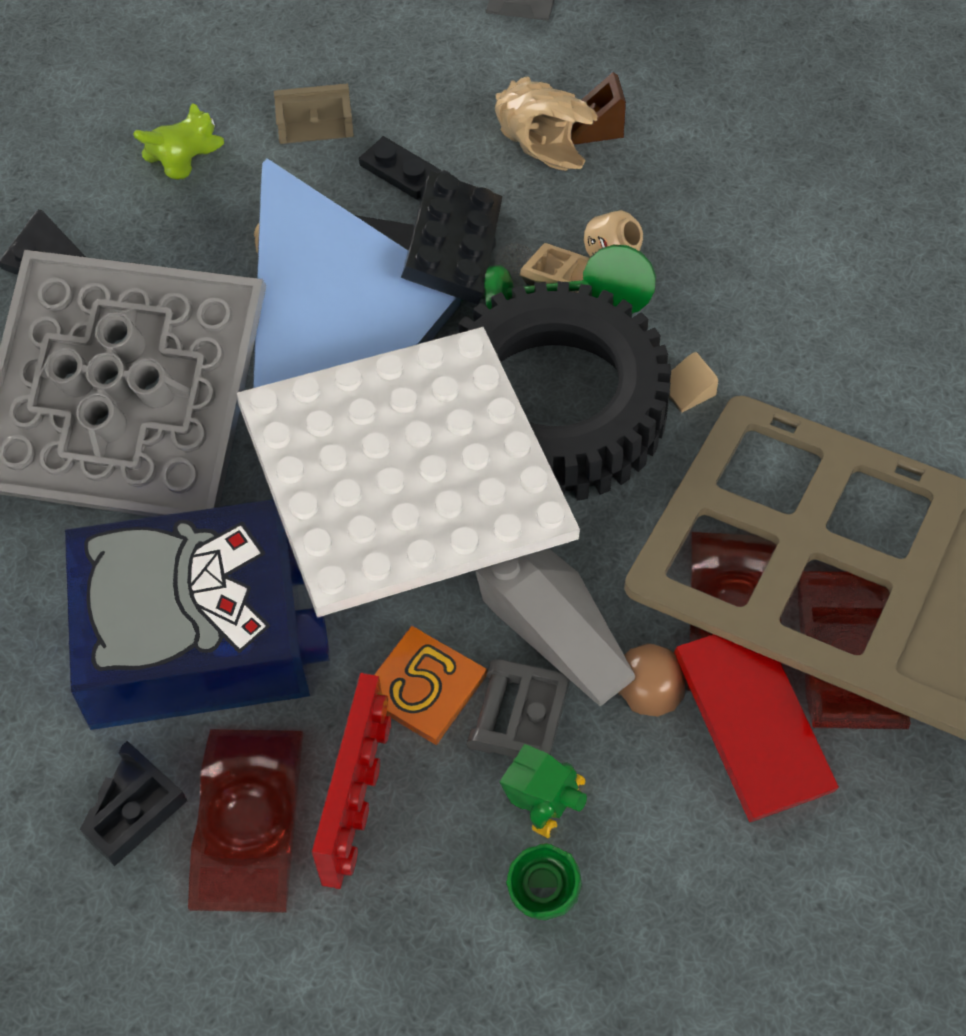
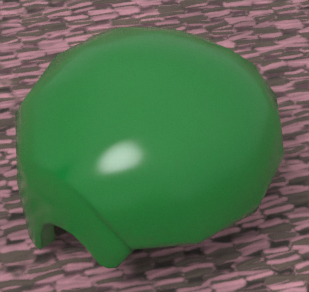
(544, 868)

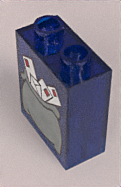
(187, 615)

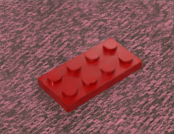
(353, 772)

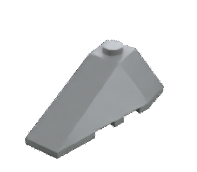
(559, 619)

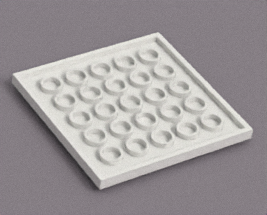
(404, 470)

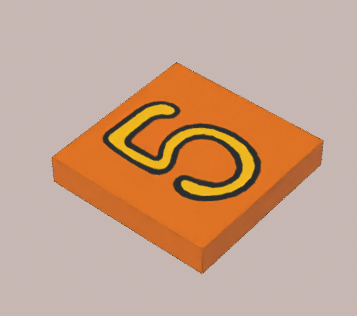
(427, 684)

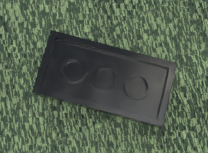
(452, 237)

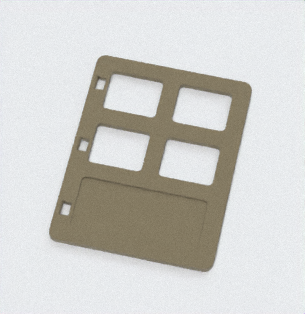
(920, 639)

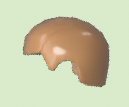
(657, 682)

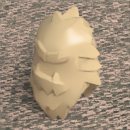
(543, 121)

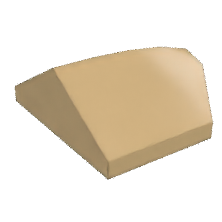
(553, 265)

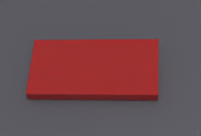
(755, 726)

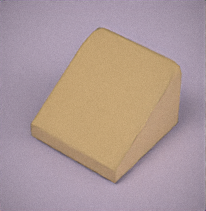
(692, 382)

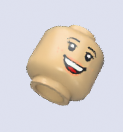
(610, 229)

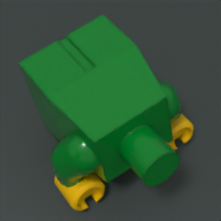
(543, 787)

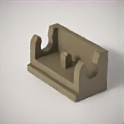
(313, 113)

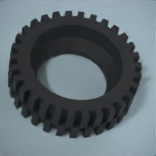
(637, 413)

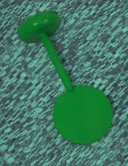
(611, 269)

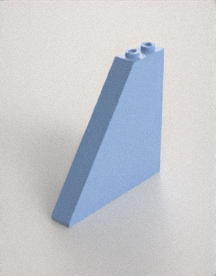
(331, 286)

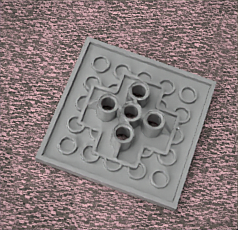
(159, 445)

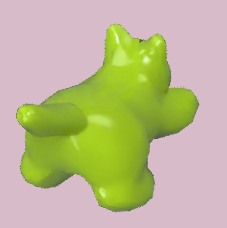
(180, 142)

